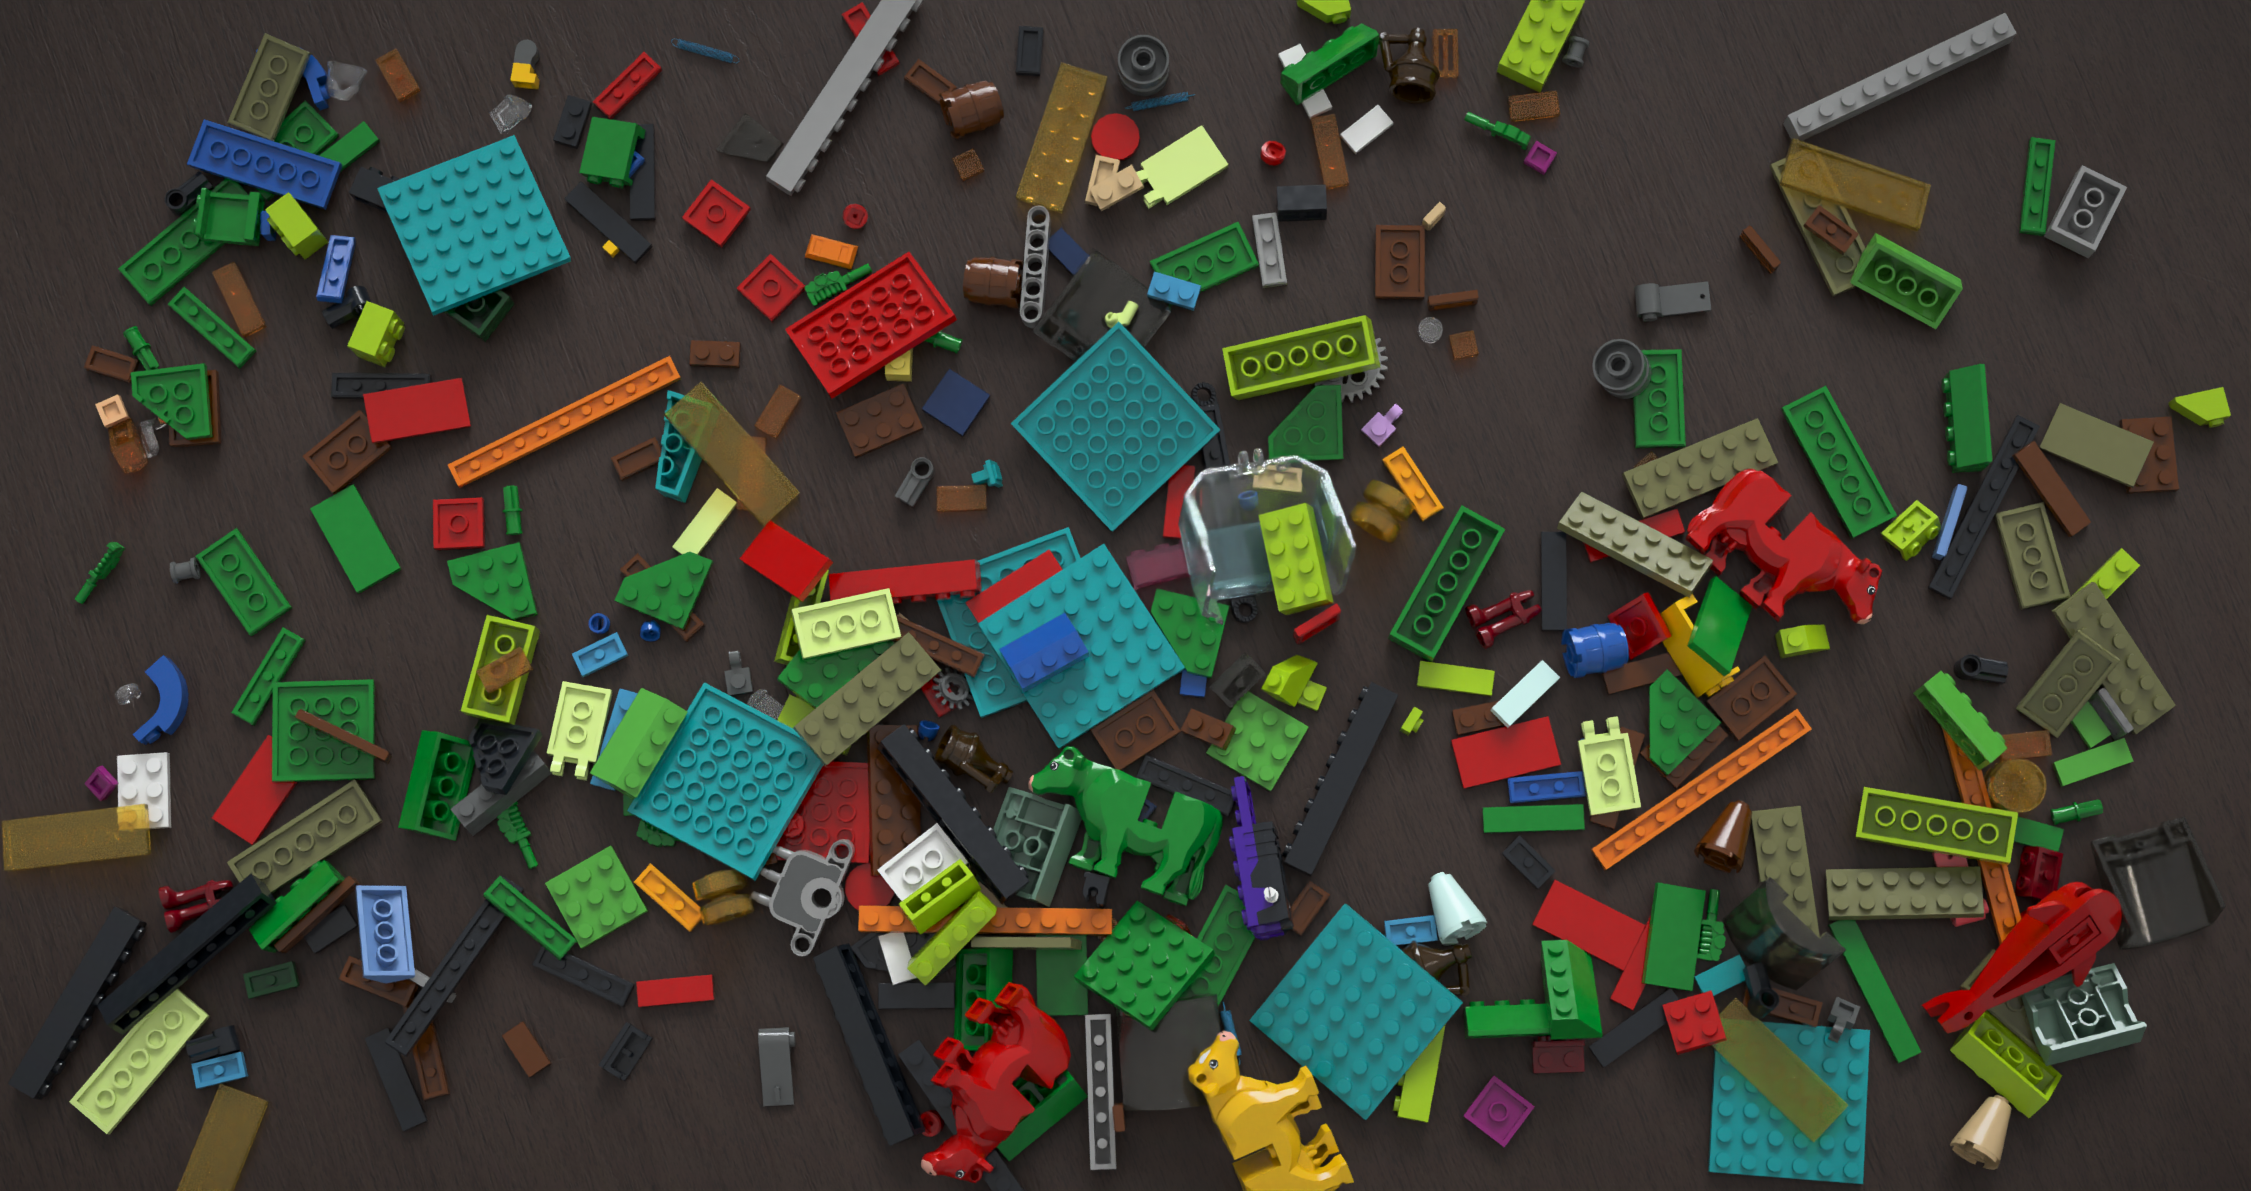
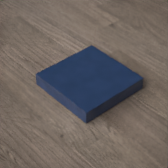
(956, 402)

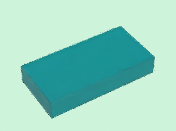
(1721, 976)

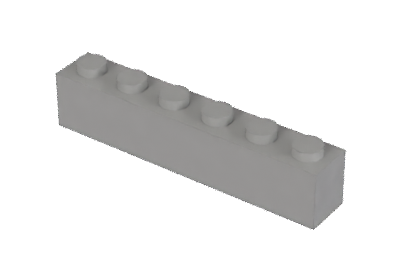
(1100, 1092)

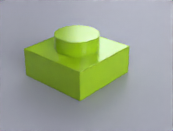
(1312, 695)
(1412, 722)

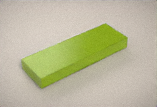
(1455, 678)

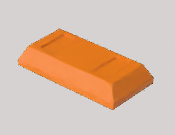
(831, 252)

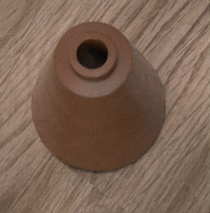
(1727, 838)

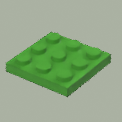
(1262, 741)
(596, 897)

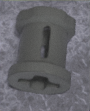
(1576, 51)
(185, 570)

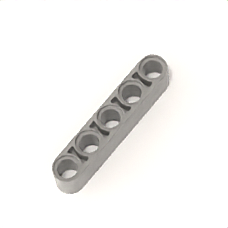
(1033, 255)

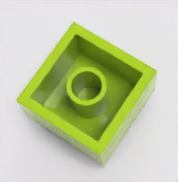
(295, 226)
(376, 334)

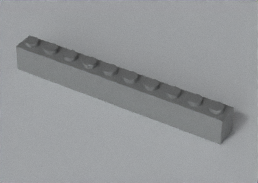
(1900, 78)
(840, 94)

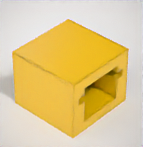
(610, 248)

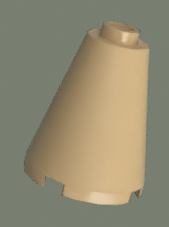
(1984, 1133)

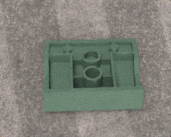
(1038, 838)
(2082, 1019)

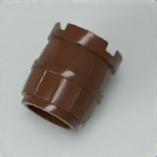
(971, 108)
(993, 281)

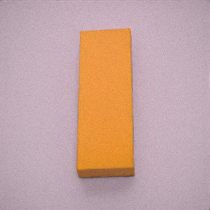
(1412, 483)
(669, 897)

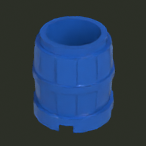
(1594, 649)

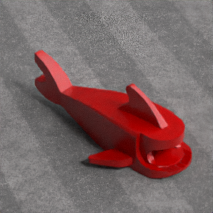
(2045, 944)

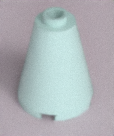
(1453, 910)

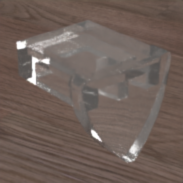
(510, 112)
(147, 435)
(764, 703)

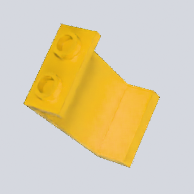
(1696, 671)

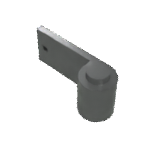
(1671, 300)
(776, 1065)

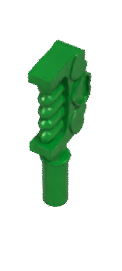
(1501, 129)
(830, 284)
(107, 564)
(515, 831)
(655, 836)
(1712, 938)

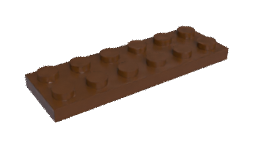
(892, 805)

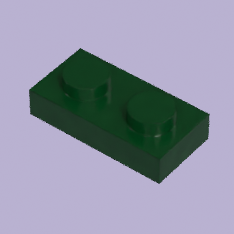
(271, 980)

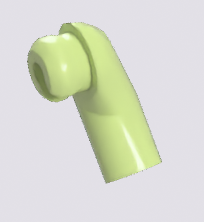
(1123, 317)

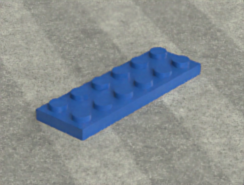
(264, 164)

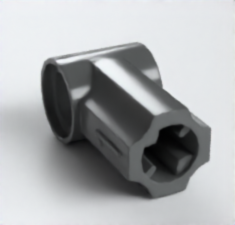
(915, 484)

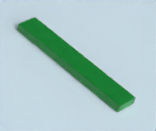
(1875, 990)

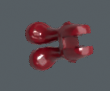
(1513, 603)
(172, 899)

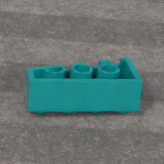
(677, 461)

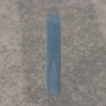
(708, 48)
(1161, 103)

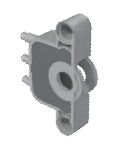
(796, 886)

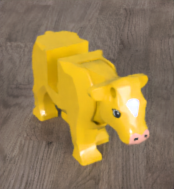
(1262, 1115)

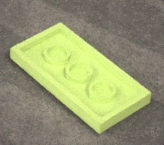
(845, 623)

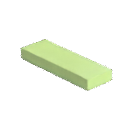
(705, 523)

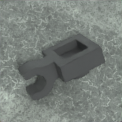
(738, 679)
(1843, 1016)

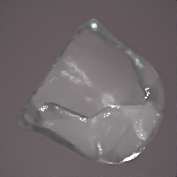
(346, 74)

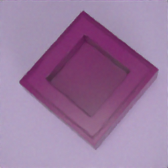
(1540, 157)
(101, 783)

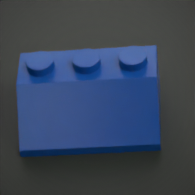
(1044, 652)

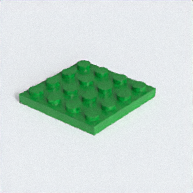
(823, 675)
(310, 755)
(1144, 965)

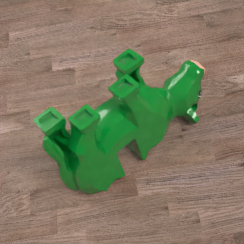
(1111, 808)

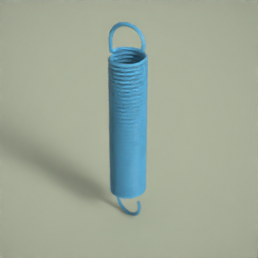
(1229, 1025)

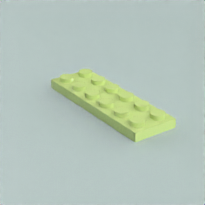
(139, 1061)

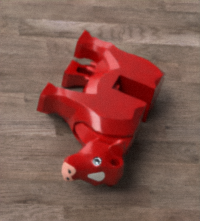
(1805, 561)
(984, 1099)

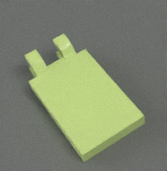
(1181, 167)
(578, 727)
(1608, 769)

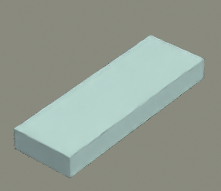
(1525, 694)

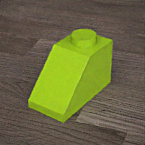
(1327, 10)
(2203, 407)
(1801, 640)
(1289, 679)

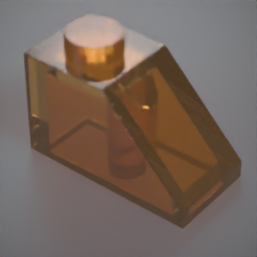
(127, 446)

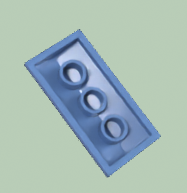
(384, 933)

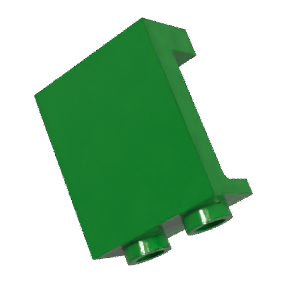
(610, 151)
(229, 217)

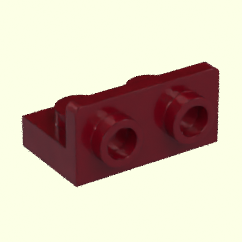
(2038, 872)
(1557, 1056)

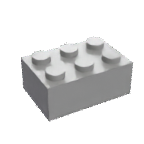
(2085, 211)

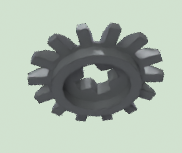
(955, 680)

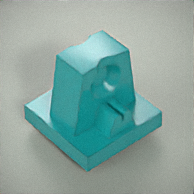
(990, 475)

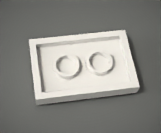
(146, 781)
(920, 862)

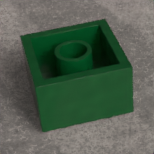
(482, 314)

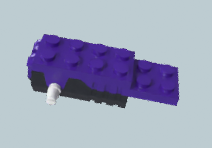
(1259, 869)

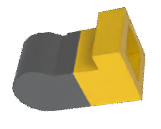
(524, 65)

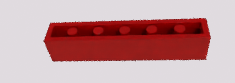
(911, 582)

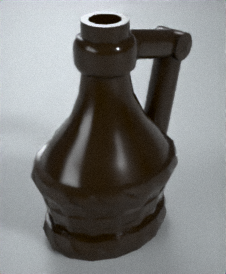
(1413, 73)
(967, 755)
(1438, 961)

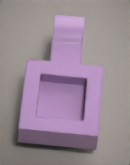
(1381, 427)

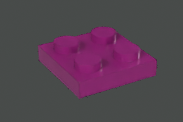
(1498, 1111)

